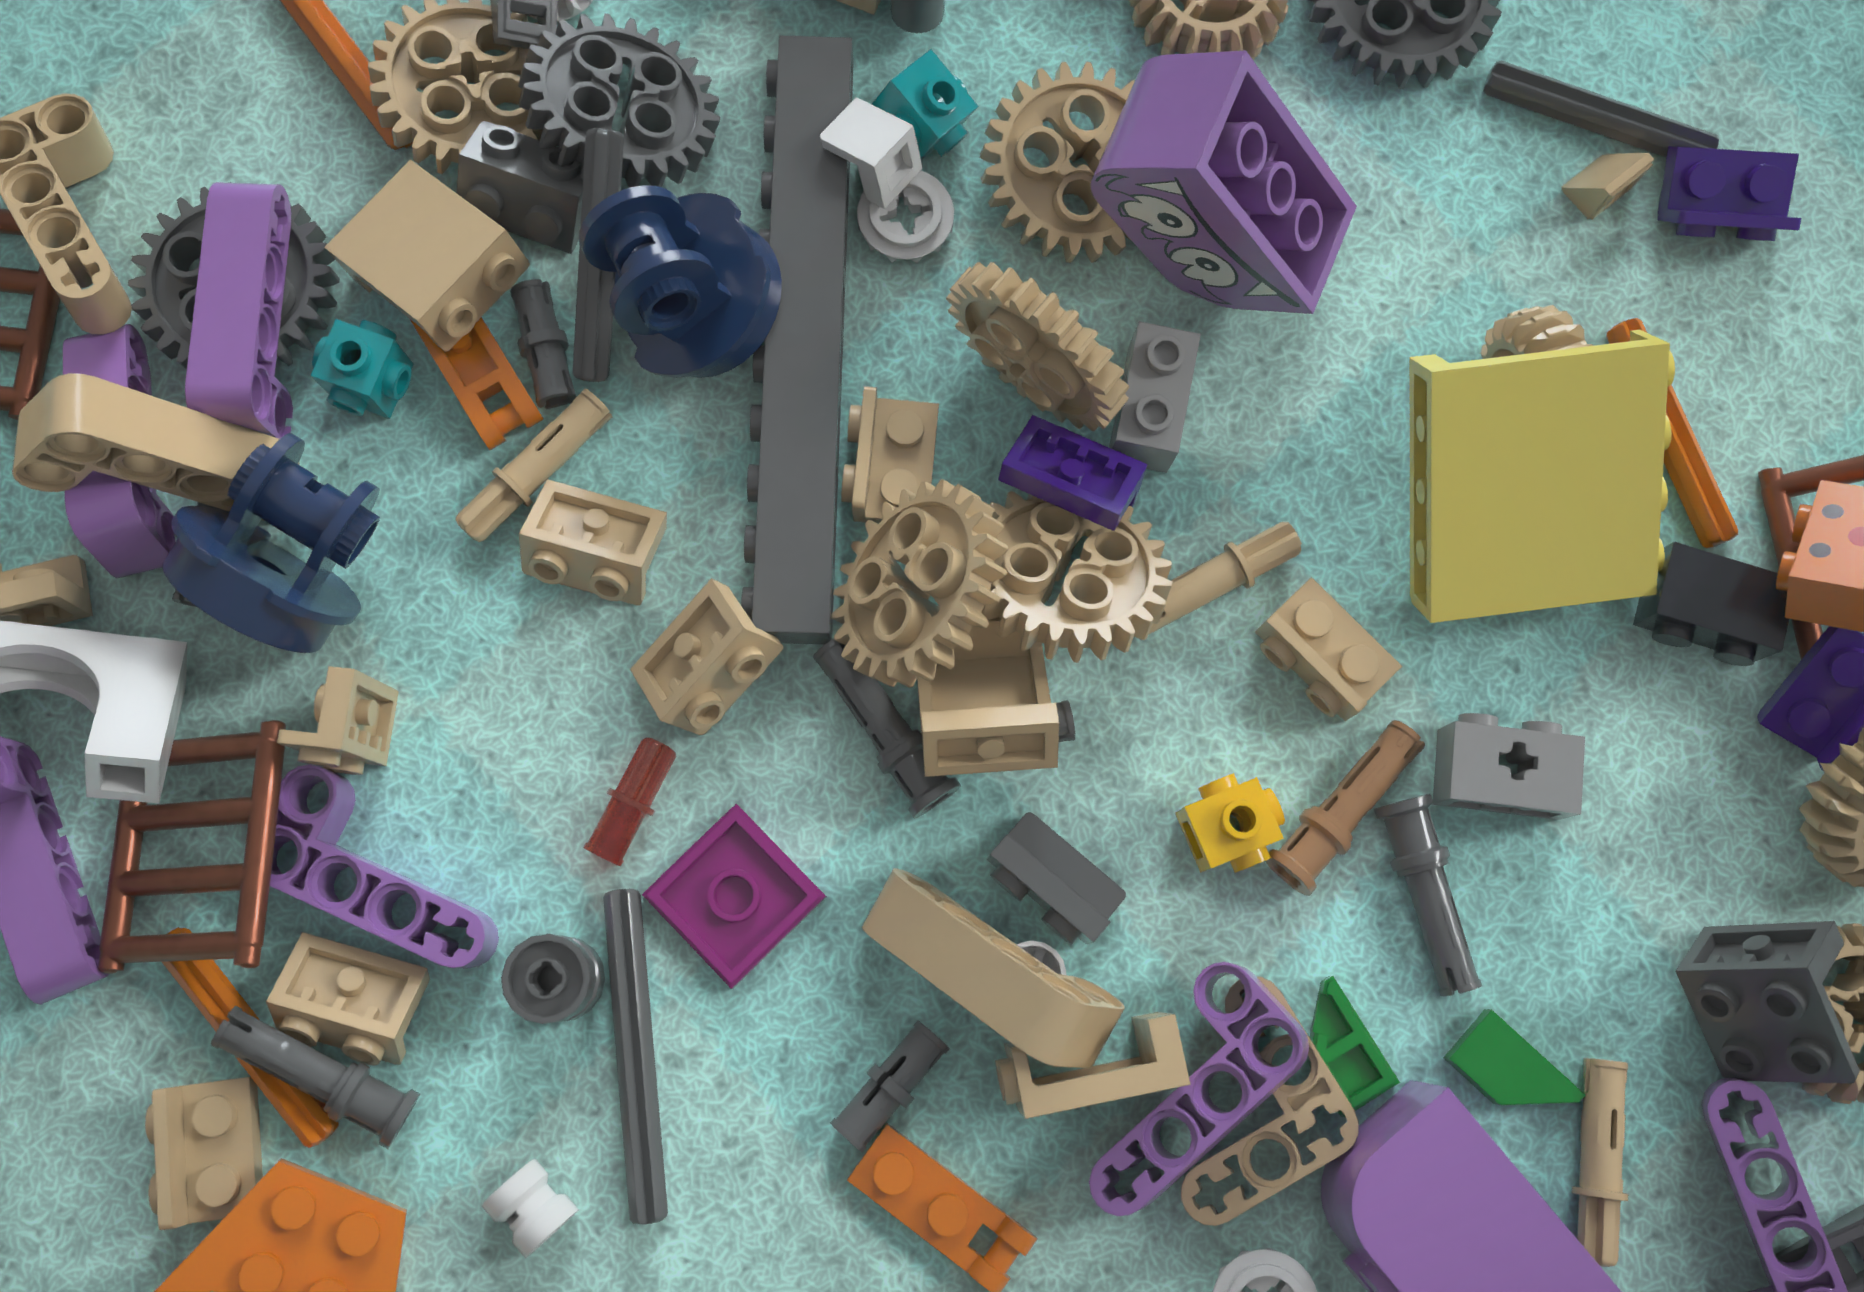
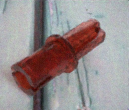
(631, 801)

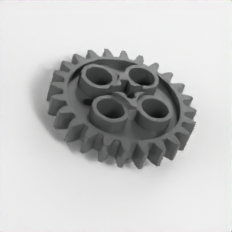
(1418, 38)
(574, 88)
(169, 280)

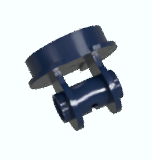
(688, 278)
(257, 587)

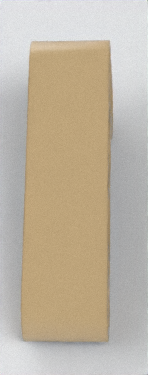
(40, 156)
(106, 428)
(1019, 997)

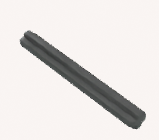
(635, 1057)

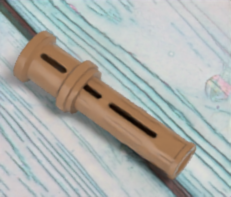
(1329, 827)

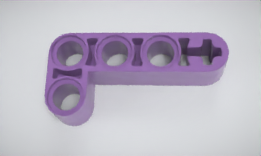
(241, 308)
(113, 517)
(377, 886)
(41, 912)
(1193, 1103)
(1774, 1211)

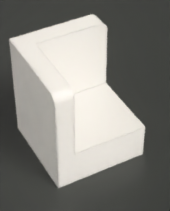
(879, 146)

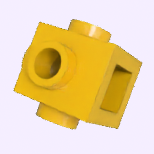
(1211, 834)

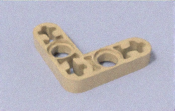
(1298, 1105)

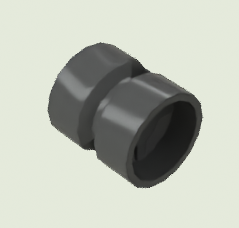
(552, 978)

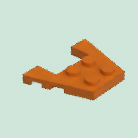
(298, 1237)

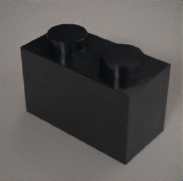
(1716, 606)

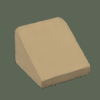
(1606, 181)

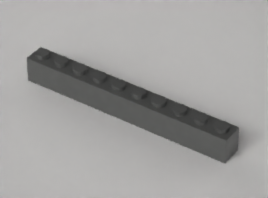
(804, 348)

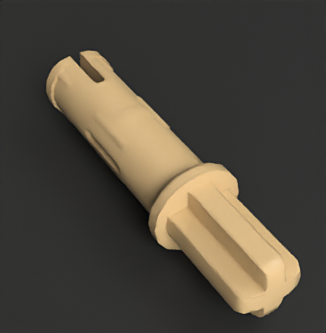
(533, 466)
(1229, 570)
(1601, 1159)

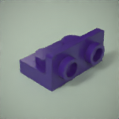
(1728, 189)
(1073, 472)
(1821, 697)

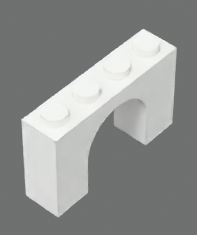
(126, 683)

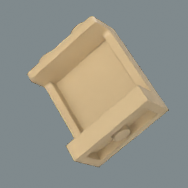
(429, 254)
(989, 709)
(1156, 1069)

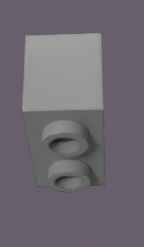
(1159, 381)
(1547, 773)

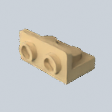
(892, 453)
(590, 542)
(46, 592)
(1326, 651)
(704, 660)
(353, 723)
(347, 999)
(203, 1149)

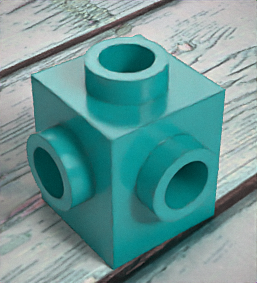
(930, 101)
(362, 368)

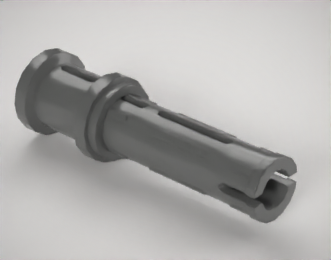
(896, 742)
(1422, 862)
(344, 1089)

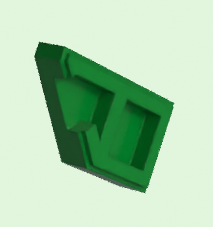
(1348, 1047)
(1507, 1066)

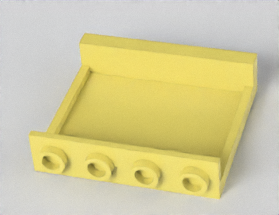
(1537, 478)

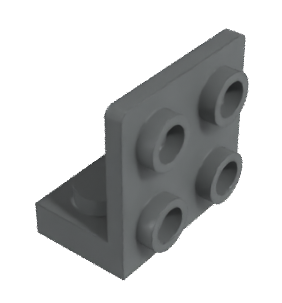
(1766, 1001)

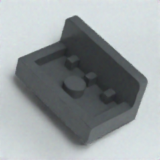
(522, 185)
(1058, 878)

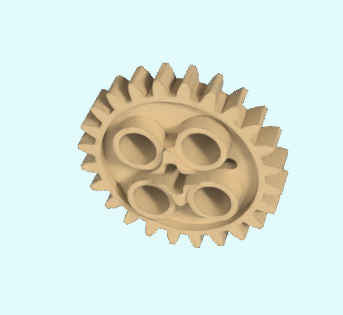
(460, 36)
(1036, 192)
(1038, 346)
(948, 553)
(1106, 594)

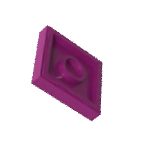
(734, 896)

